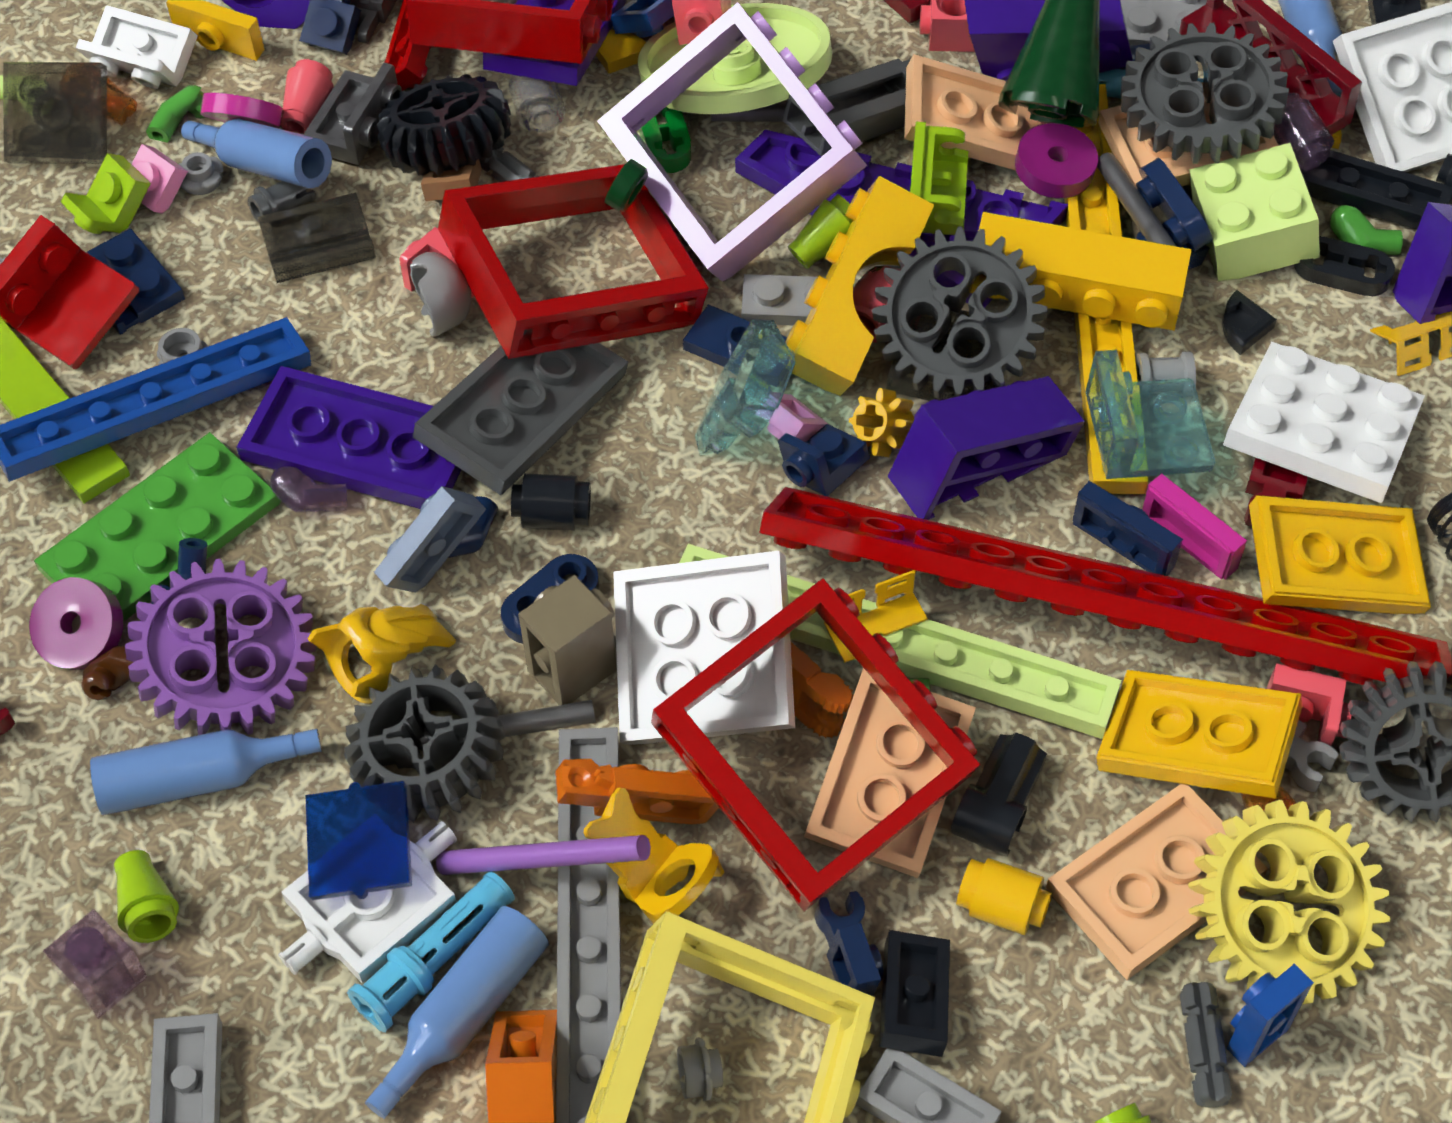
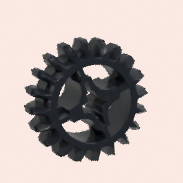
(444, 124)

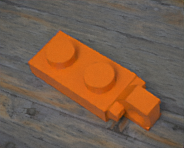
(653, 793)

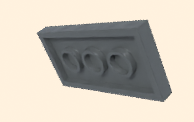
(517, 409)

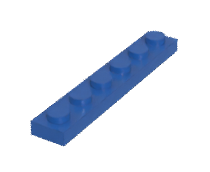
(149, 398)

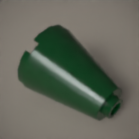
(1058, 66)

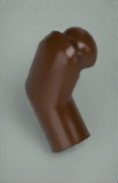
(106, 674)

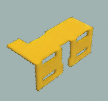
(1419, 349)
(889, 615)

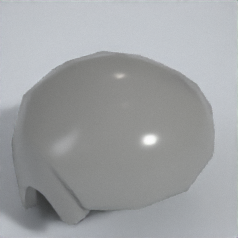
(441, 290)

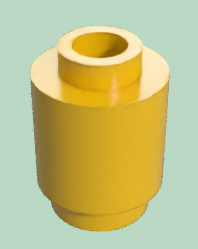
(1004, 895)

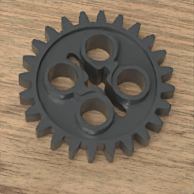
(1239, 82)
(1001, 333)

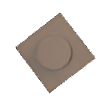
(435, 185)

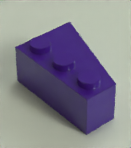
(1002, 26)
(1426, 274)
(980, 437)

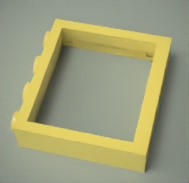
(751, 969)

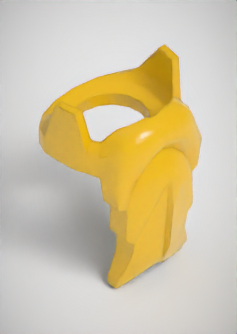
(381, 640)
(667, 864)

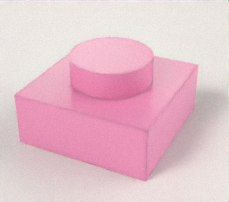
(163, 175)
(794, 419)

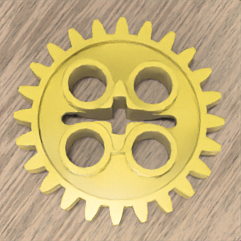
(1292, 848)

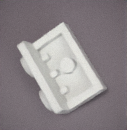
(140, 46)

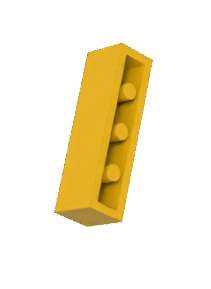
(1096, 270)

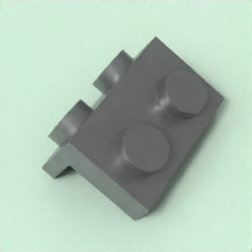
(351, 113)

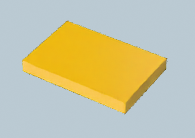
(1338, 556)
(1200, 733)

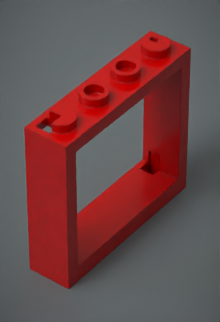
(509, 27)
(579, 317)
(740, 803)

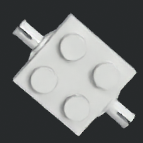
(369, 928)

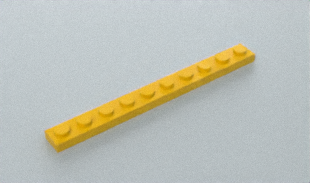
(1099, 212)

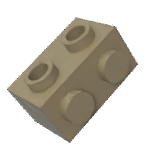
(569, 639)

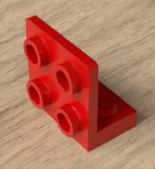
(60, 293)

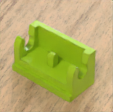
(940, 176)

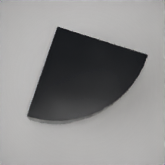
(1245, 322)

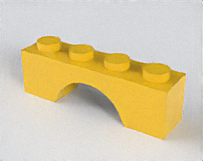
(833, 338)

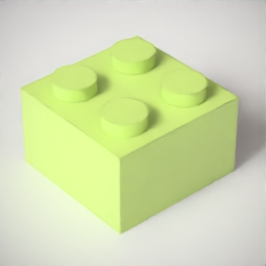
(1256, 212)

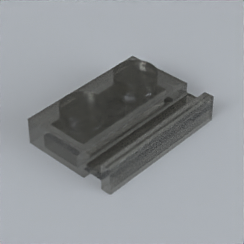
(316, 237)

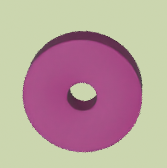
(229, 106)

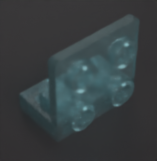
(1146, 424)

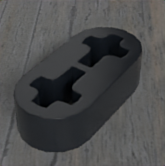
(1345, 268)

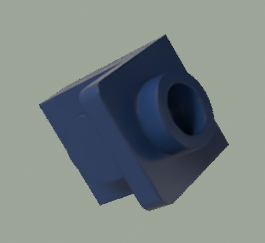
(822, 460)

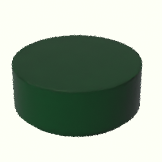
(627, 185)

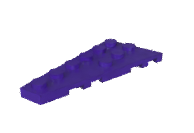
(779, 158)

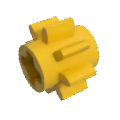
(882, 421)

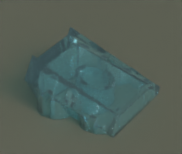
(747, 388)

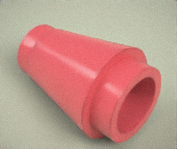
(304, 94)

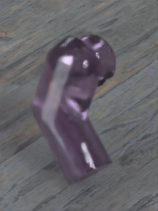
(304, 494)

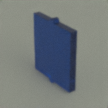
(358, 840)

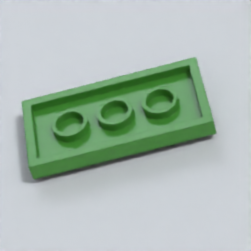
(137, 537)

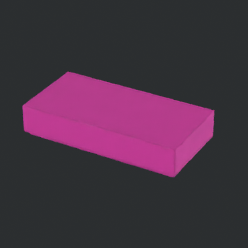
(1202, 532)

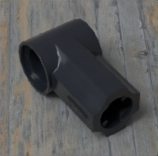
(997, 802)

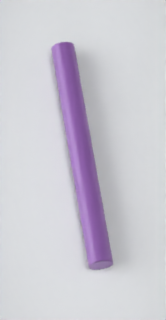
(544, 855)

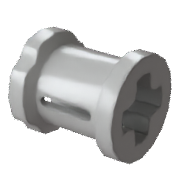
(1165, 367)

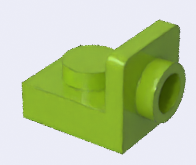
(111, 198)

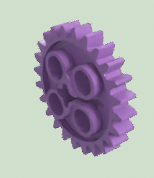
(166, 650)

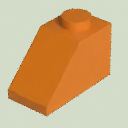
(522, 1067)

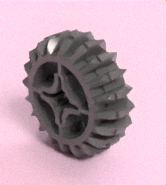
(1400, 741)
(454, 755)

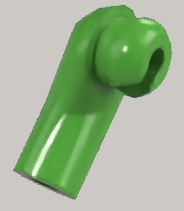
(173, 110)
(1353, 227)

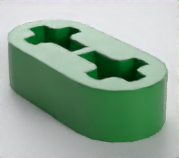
(673, 130)

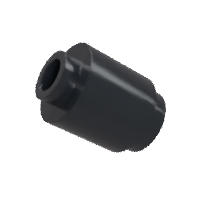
(551, 502)

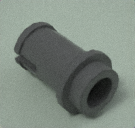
(278, 198)

